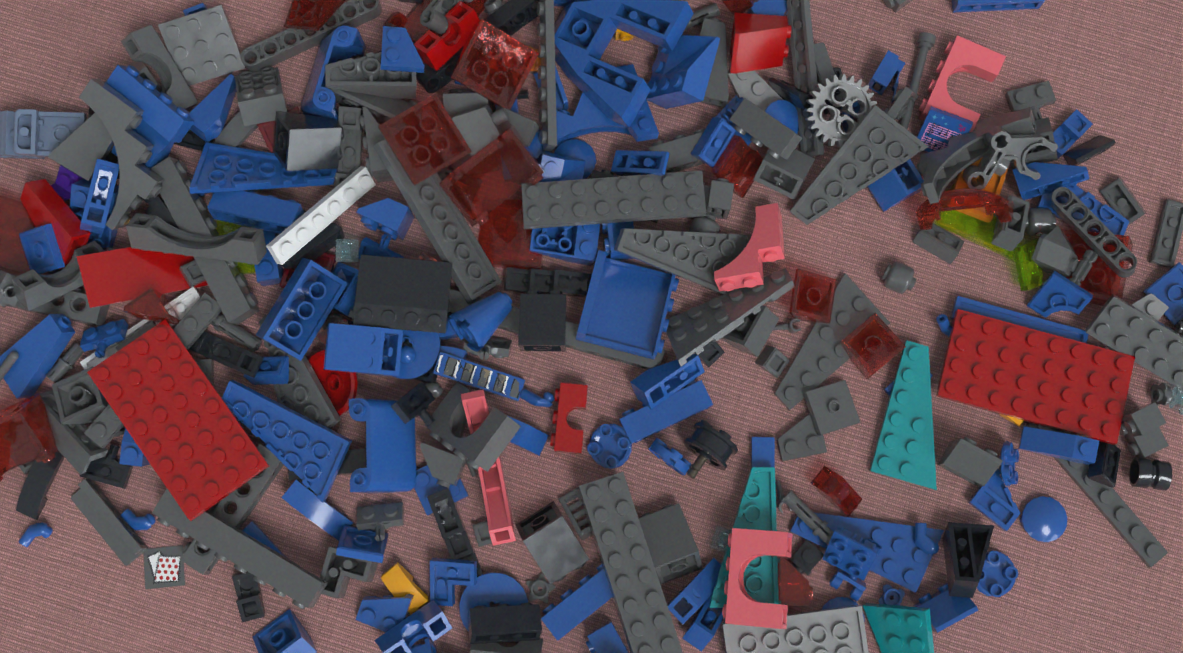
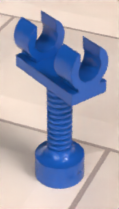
(859, 586)

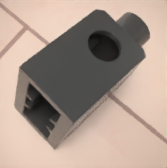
(480, 126)

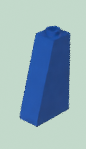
(37, 354)

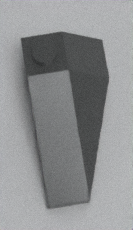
(366, 77)

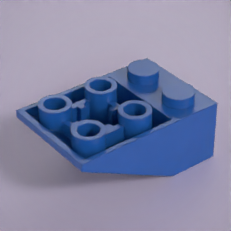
(78, 199)
(567, 243)

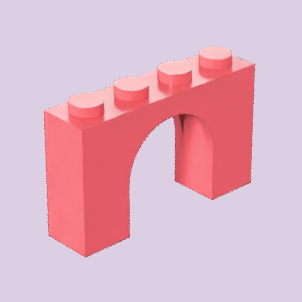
(961, 57)
(740, 606)

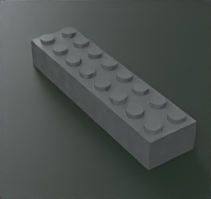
(628, 566)

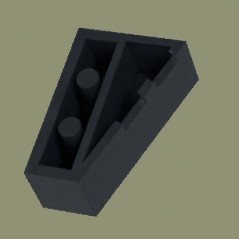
(965, 555)

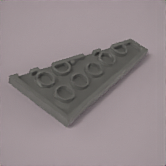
(865, 157)
(721, 315)
(823, 348)
(304, 390)

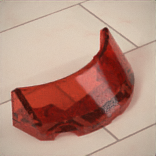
(964, 199)

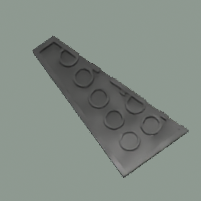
(682, 253)

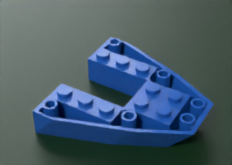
(585, 32)

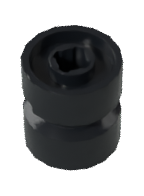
(1153, 474)

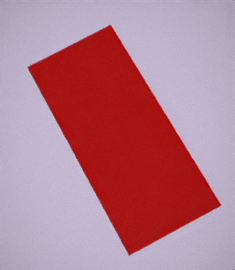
(129, 272)

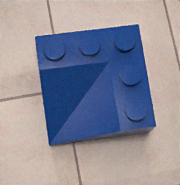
(684, 73)

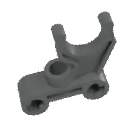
(434, 15)
(1001, 153)

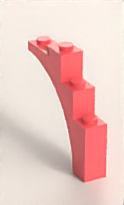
(492, 482)

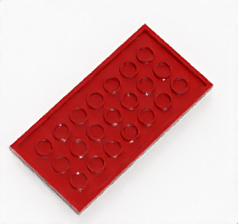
(1036, 376)
(178, 419)

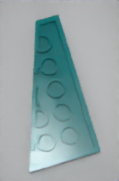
(907, 434)
(755, 512)
(900, 628)

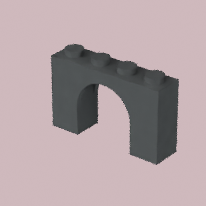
(484, 444)

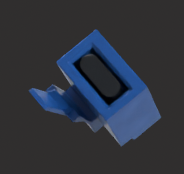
(887, 69)

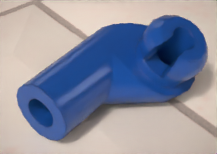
(944, 324)
(138, 523)
(923, 541)

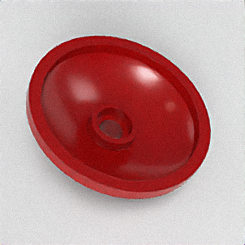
(338, 385)

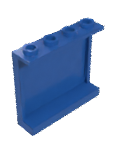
(626, 307)

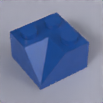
(561, 167)

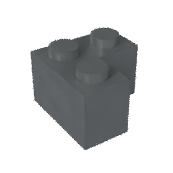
(718, 198)
(1142, 430)
(339, 569)

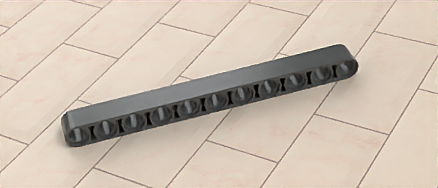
(511, 324)

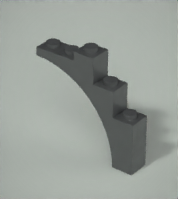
(131, 148)
(962, 150)

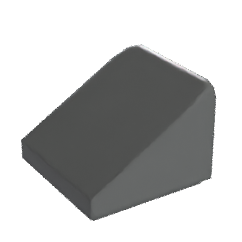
(772, 361)

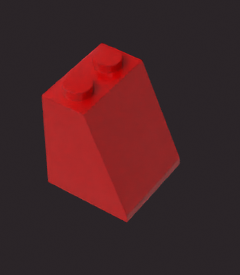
(758, 42)

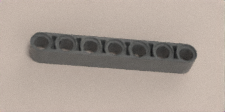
(304, 41)

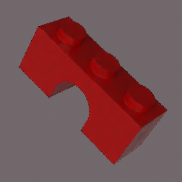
(438, 50)
(570, 398)

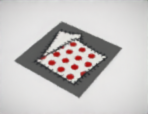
(164, 567)

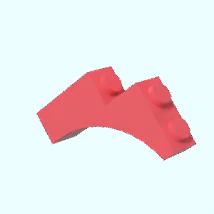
(764, 246)

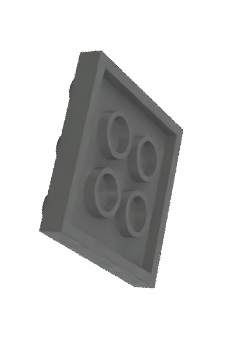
(202, 44)

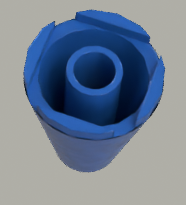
(481, 319)

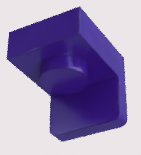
(64, 181)

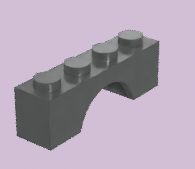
(146, 47)
(37, 289)

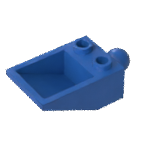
(366, 350)

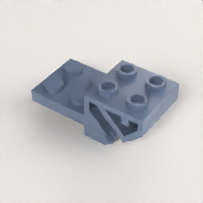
(35, 132)

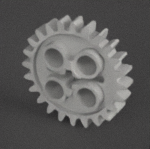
(851, 92)

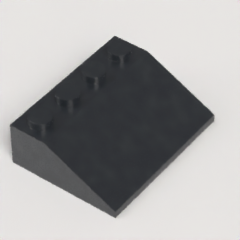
(403, 294)

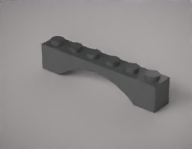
(154, 234)

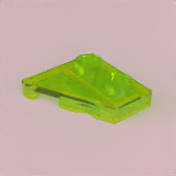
(1028, 271)

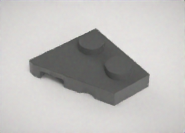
(801, 441)

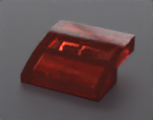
(738, 165)

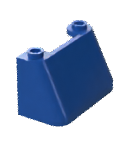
(337, 46)
(388, 448)

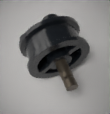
(709, 447)

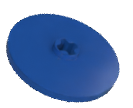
(427, 349)
(491, 587)

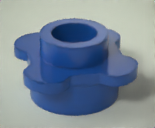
(887, 592)

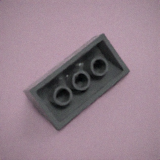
(380, 107)

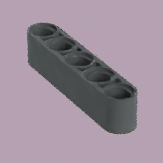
(1097, 242)

